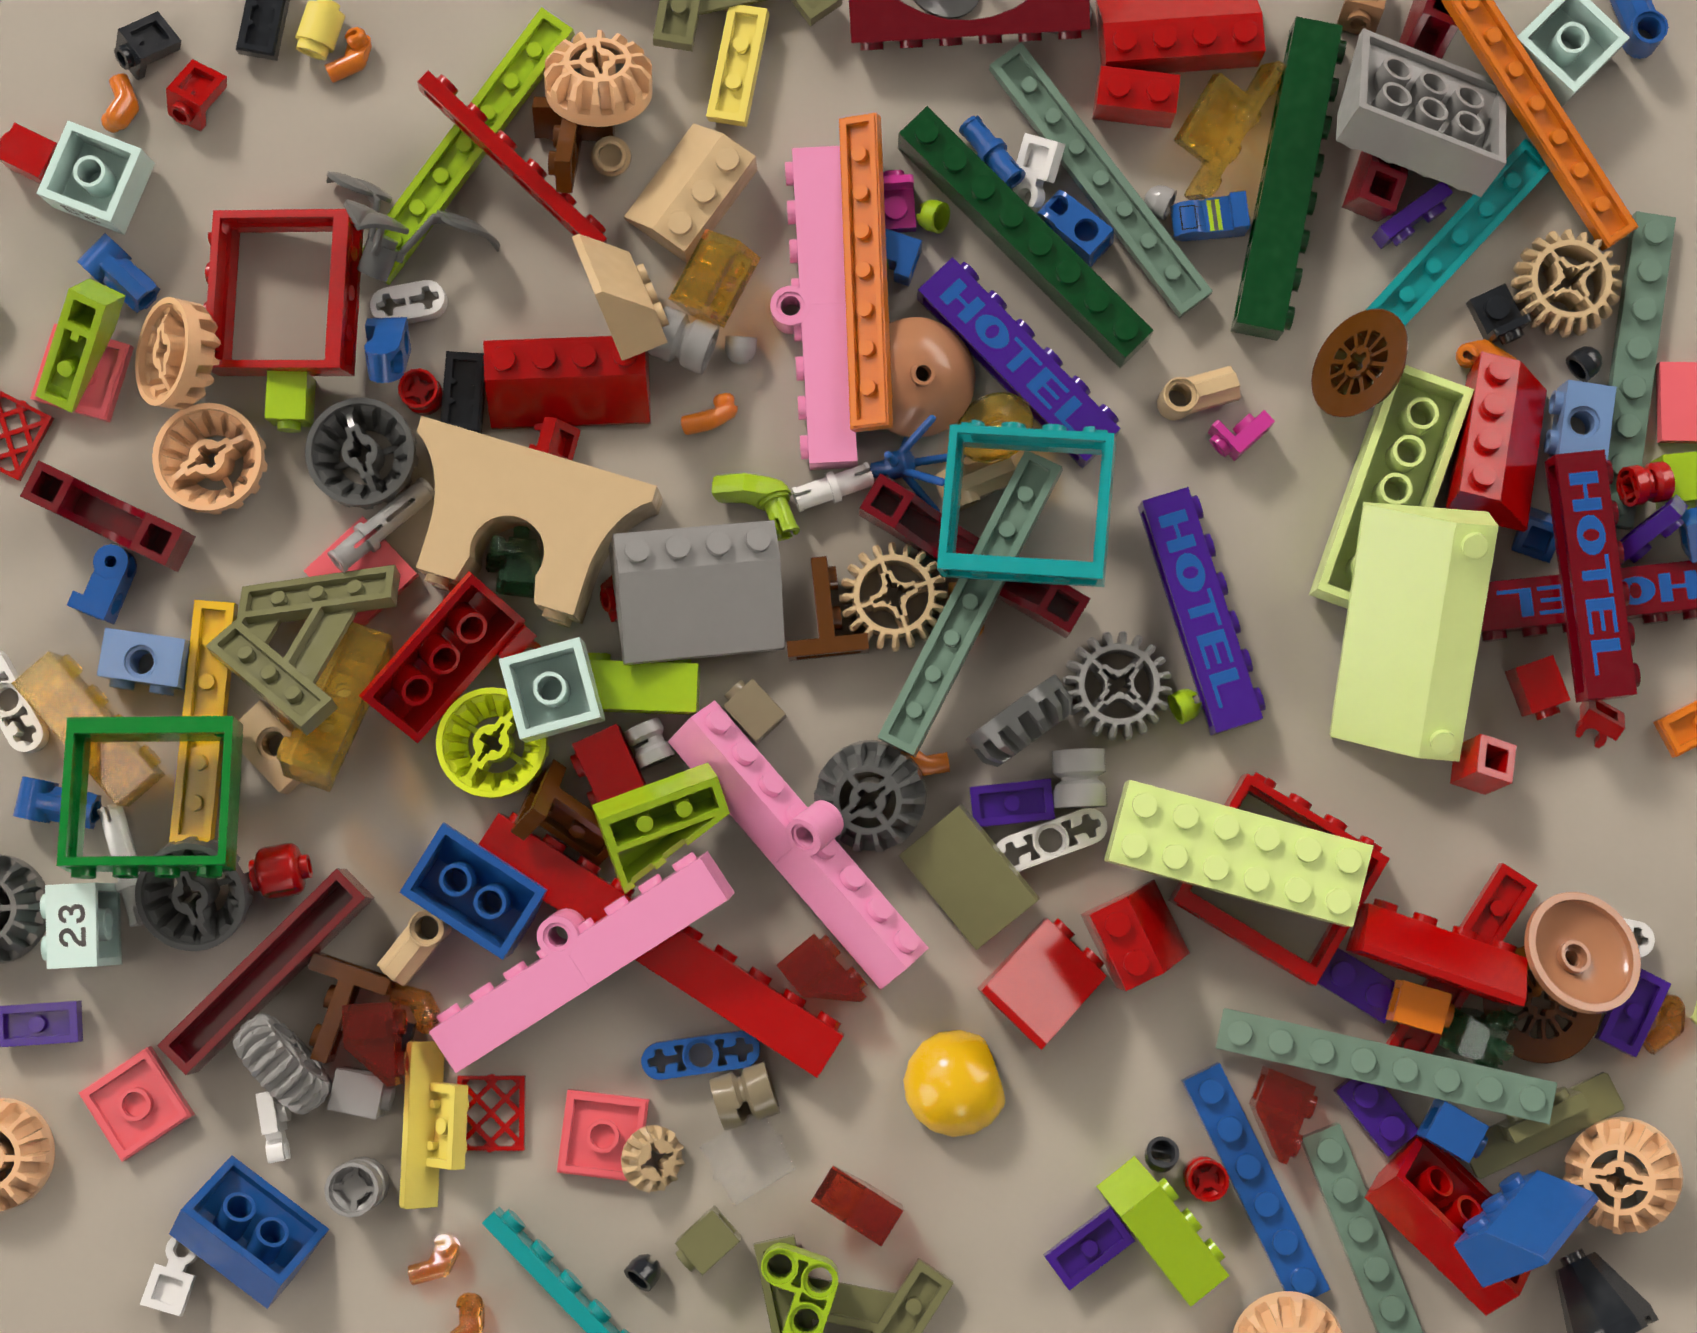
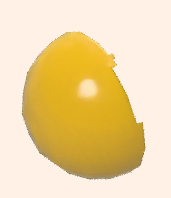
(954, 1084)

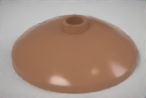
(950, 379)
(1597, 944)

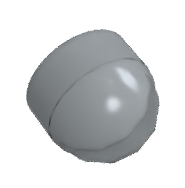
(1159, 200)
(740, 348)

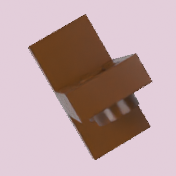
(566, 140)
(828, 621)
(560, 815)
(351, 977)

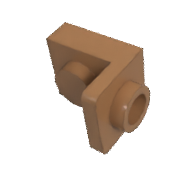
(1361, 14)

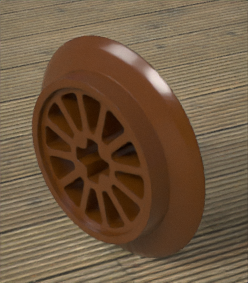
(1354, 358)
(1544, 1049)

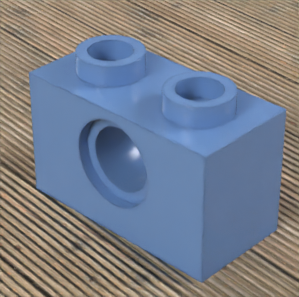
(1589, 403)
(121, 658)

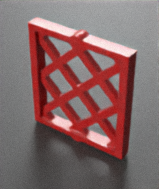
(33, 445)
(491, 1080)

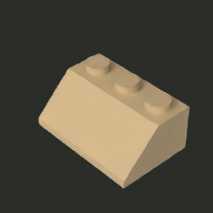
(692, 190)
(623, 296)

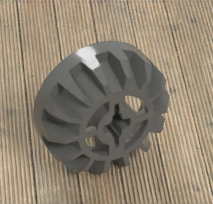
(344, 428)
(1022, 722)
(898, 773)
(19, 908)
(187, 918)

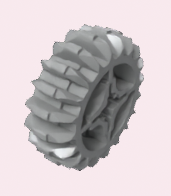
(1130, 698)
(282, 1063)

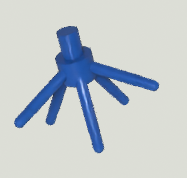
(902, 464)

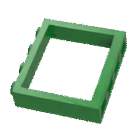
(78, 739)

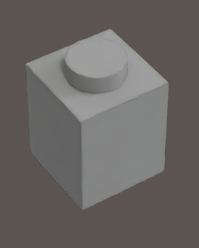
(360, 1093)

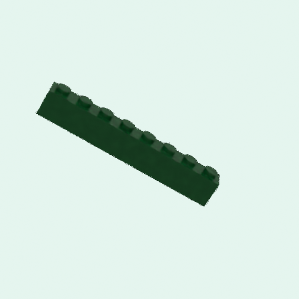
(1287, 179)
(1024, 237)

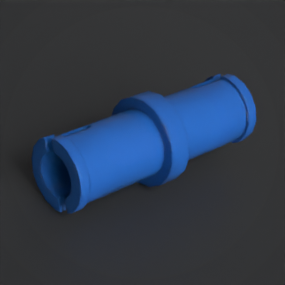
(992, 151)

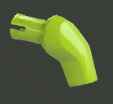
(761, 492)

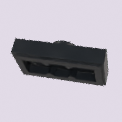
(262, 28)
(463, 390)

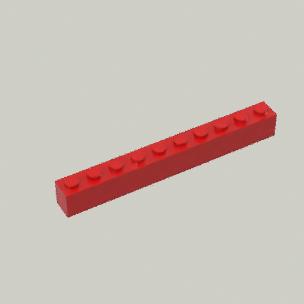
(681, 959)

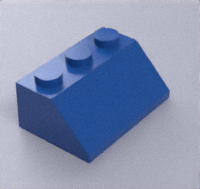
(474, 892)
(1522, 1225)
(248, 1231)

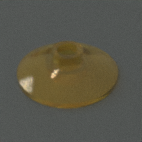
(993, 411)

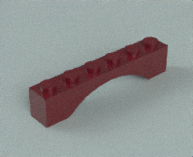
(893, 20)
(1379, 184)
(919, 525)

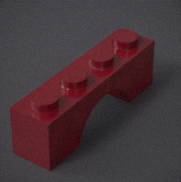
(108, 516)

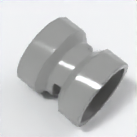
(648, 753)

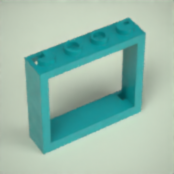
(1020, 569)

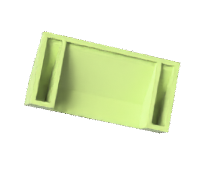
(1413, 628)

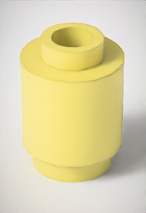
(319, 28)

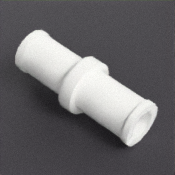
(833, 487)

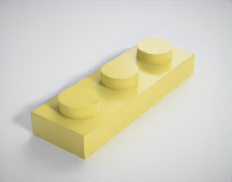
(738, 65)

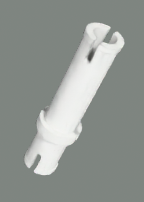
(121, 844)

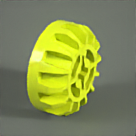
(471, 772)

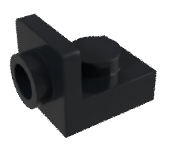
(145, 43)
(1498, 315)

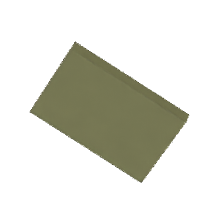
(969, 876)

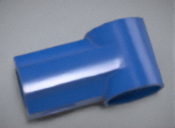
(1640, 15)
(113, 268)
(41, 802)

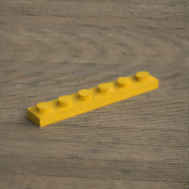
(205, 695)

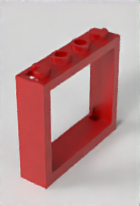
(343, 286)
(1299, 811)

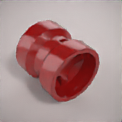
(418, 384)
(1639, 484)
(1212, 1182)

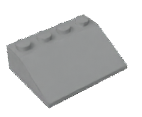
(1423, 114)
(698, 591)

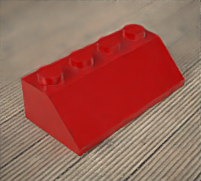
(1180, 34)
(565, 380)
(1498, 442)
(442, 657)
(1439, 954)
(1428, 1202)

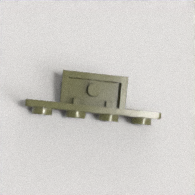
(1571, 1112)

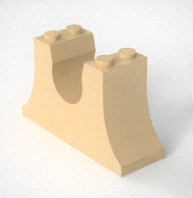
(500, 485)

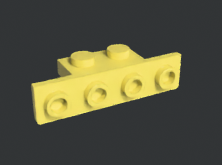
(431, 1126)

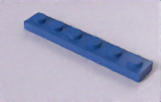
(1254, 1182)

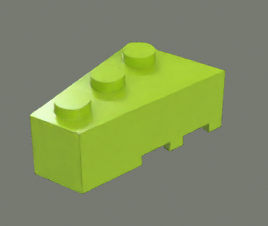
(658, 819)
(1165, 1231)

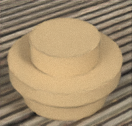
(611, 156)

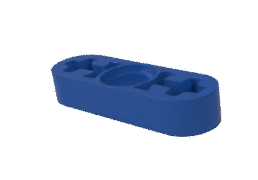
(669, 1049)

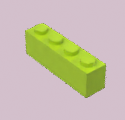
(647, 687)

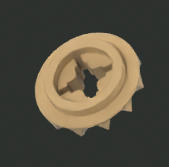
(637, 1152)

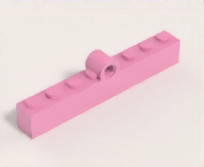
(822, 307)
(801, 845)
(580, 961)

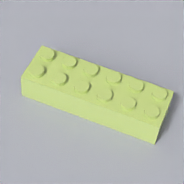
(1397, 464)
(1239, 853)

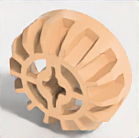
(598, 93)
(176, 354)
(183, 460)
(26, 1147)
(1661, 1177)
(1287, 1314)

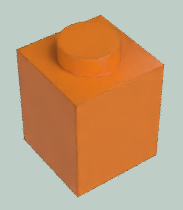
(1420, 1007)

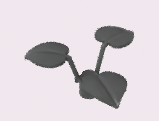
(379, 249)

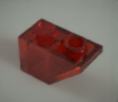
(818, 974)
(374, 1038)
(1280, 1109)
(858, 1204)

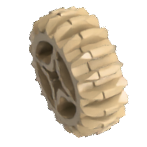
(1575, 297)
(875, 603)

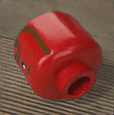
(279, 871)

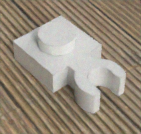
(1041, 162)
(273, 1124)
(170, 1285)

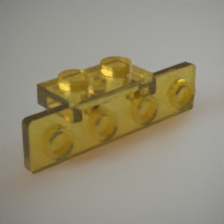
(1220, 123)

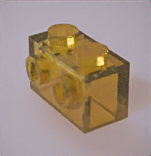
(714, 277)

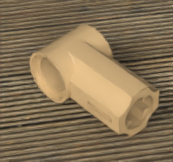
(1201, 392)
(981, 480)
(412, 949)

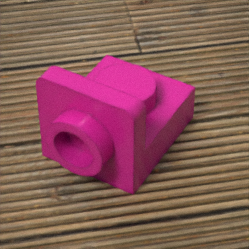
(899, 201)
(1247, 430)

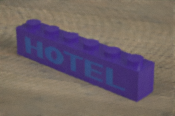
(1011, 353)
(1200, 610)

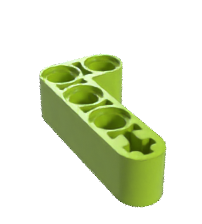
(797, 1281)

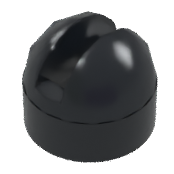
(1584, 363)
(1161, 1148)
(642, 1272)

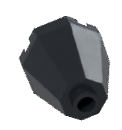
(1598, 1298)

